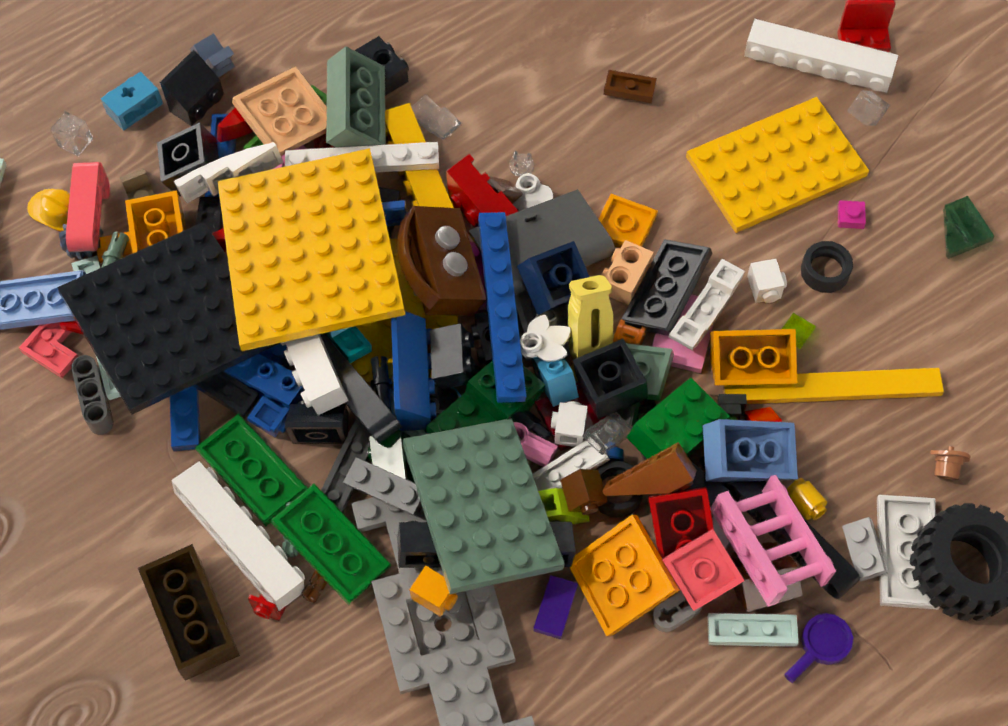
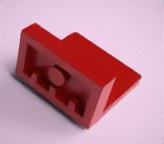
(867, 23)

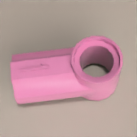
(535, 448)

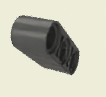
(96, 405)

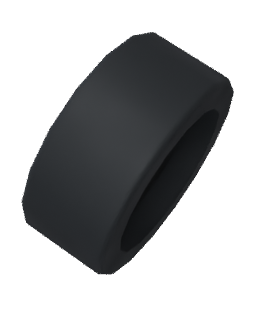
(831, 250)
(618, 509)

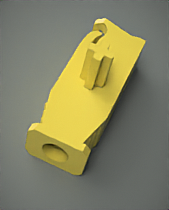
(589, 316)

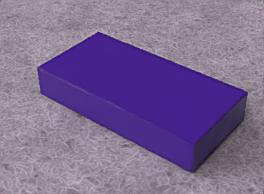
(555, 607)

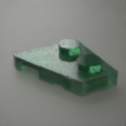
(964, 227)

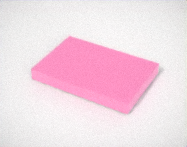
(683, 356)

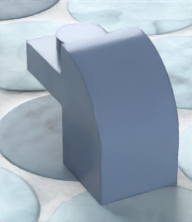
(214, 54)

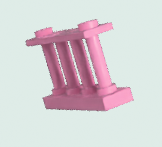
(758, 560)

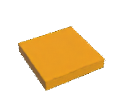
(627, 220)

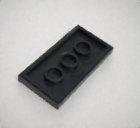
(667, 286)

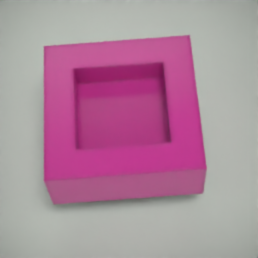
(851, 214)

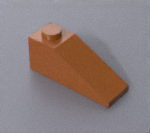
(656, 475)

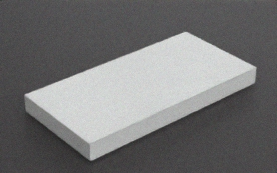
(898, 525)

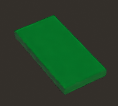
(251, 469)
(331, 543)

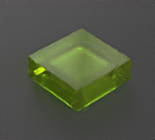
(803, 329)

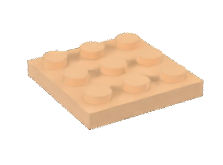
(283, 111)

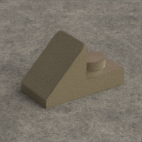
(137, 184)

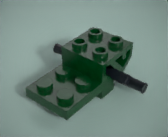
(480, 405)

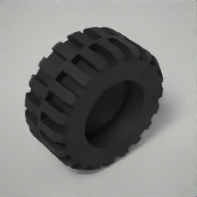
(940, 576)

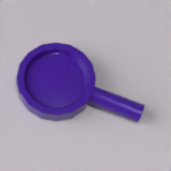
(824, 640)

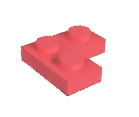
(46, 348)

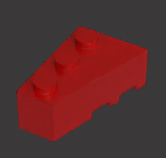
(473, 193)

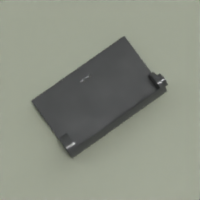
(551, 226)

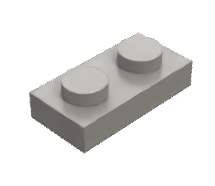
(864, 549)

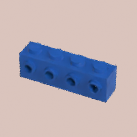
(268, 379)

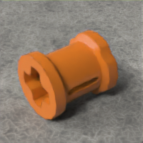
(623, 329)

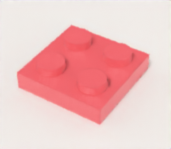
(703, 569)

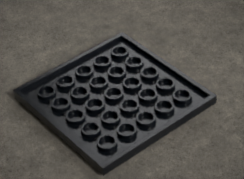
(160, 317)

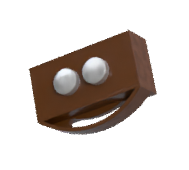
(440, 261)

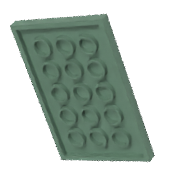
(482, 505)

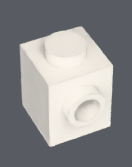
(766, 281)
(569, 423)

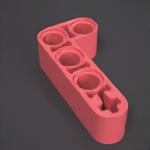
(87, 190)

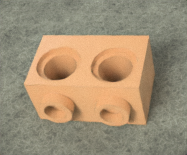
(627, 272)

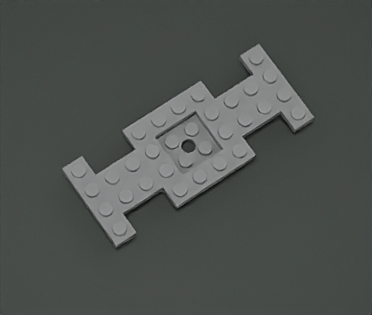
(452, 660)

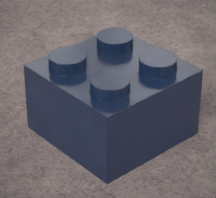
(549, 276)

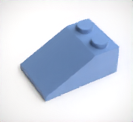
(749, 450)

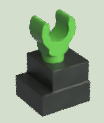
(733, 405)

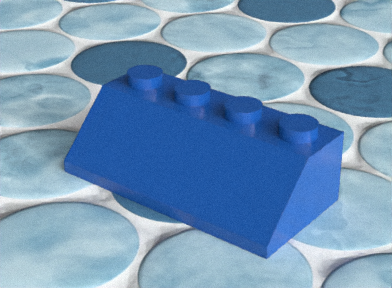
(411, 372)

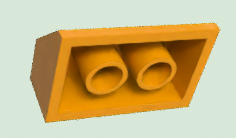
(753, 357)

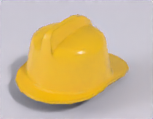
(50, 208)

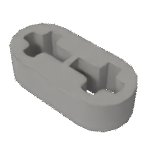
(677, 619)

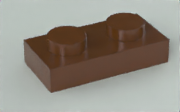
(630, 86)

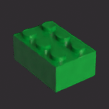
(676, 420)

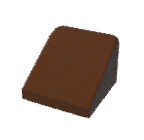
(506, 187)

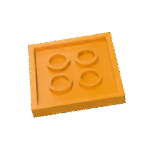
(622, 575)

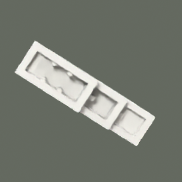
(238, 164)

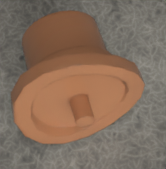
(949, 462)

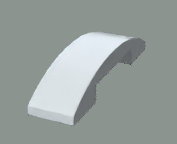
(708, 305)

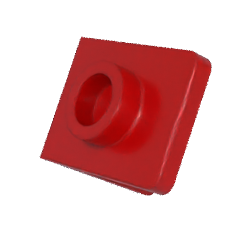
(265, 608)

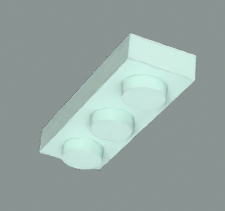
(752, 629)

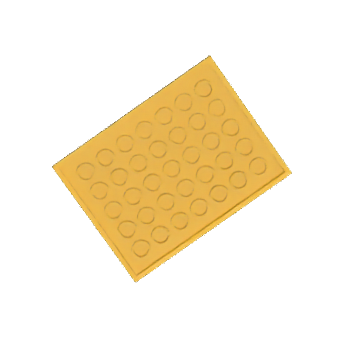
(308, 250)

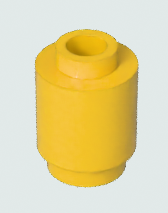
(807, 499)

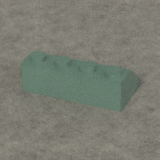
(355, 100)

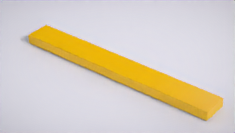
(846, 386)

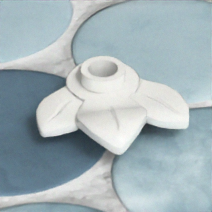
(534, 195)
(548, 340)

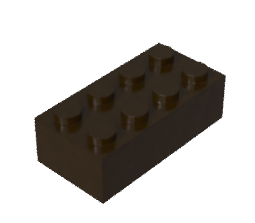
(188, 612)

